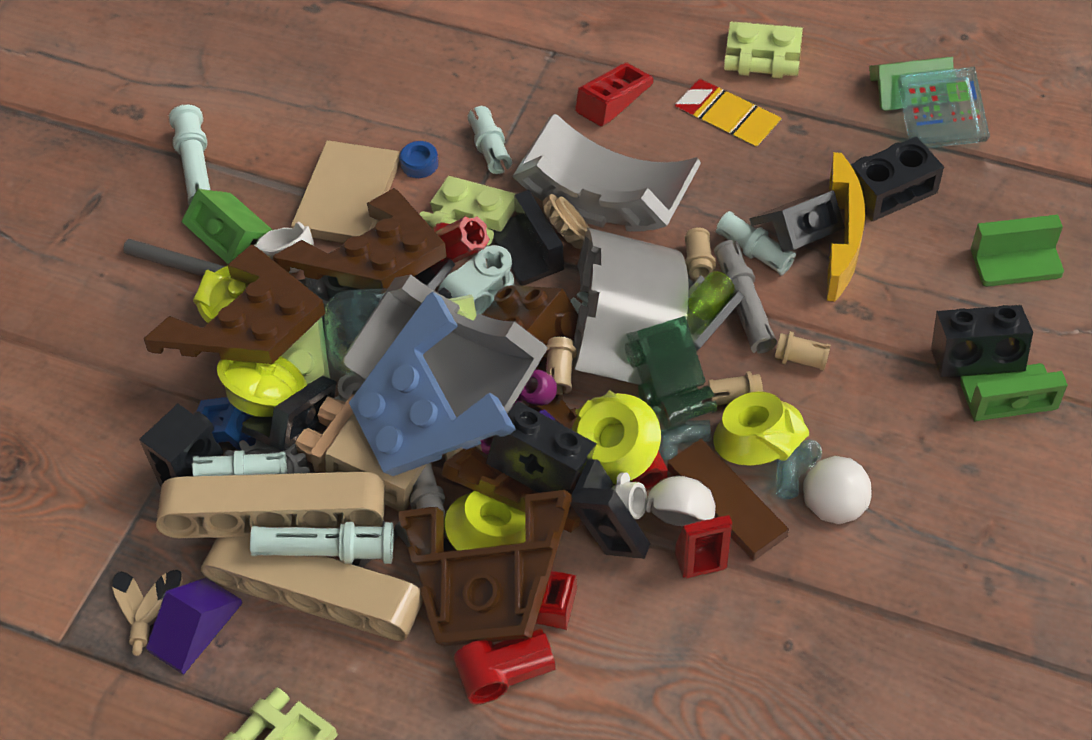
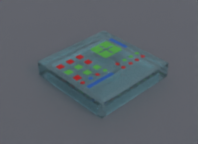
(944, 107)

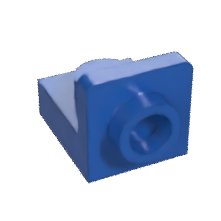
(226, 421)

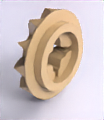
(566, 219)

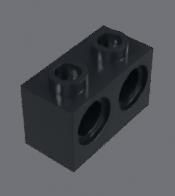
(897, 177)
(981, 340)
(176, 441)

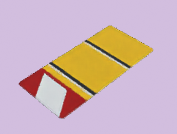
(728, 112)

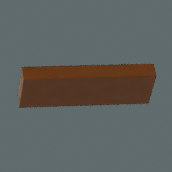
(753, 523)

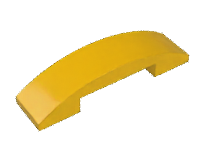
(850, 198)

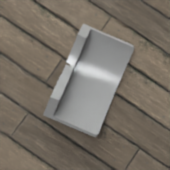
(603, 182)
(627, 289)
(467, 362)

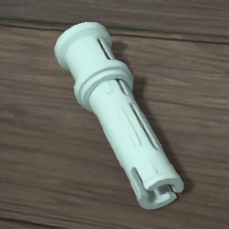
(190, 144)
(347, 542)

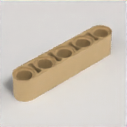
(237, 502)
(317, 587)

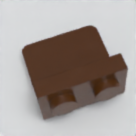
(538, 310)

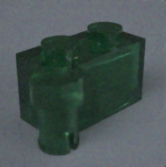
(669, 372)

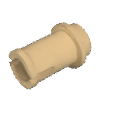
(699, 257)
(802, 351)
(559, 362)
(730, 388)

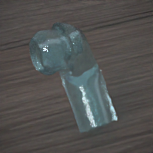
(690, 432)
(798, 463)

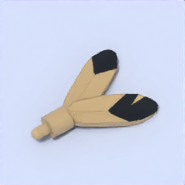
(142, 611)

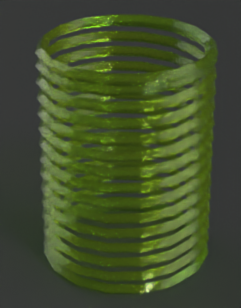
(718, 304)

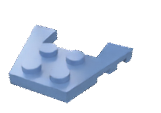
(405, 407)

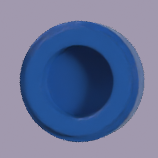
(419, 159)

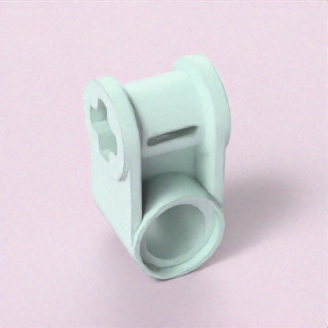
(480, 281)

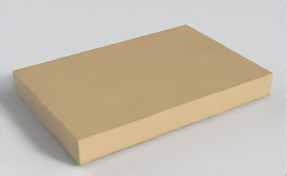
(342, 187)

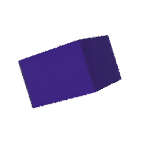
(190, 621)

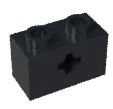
(540, 452)

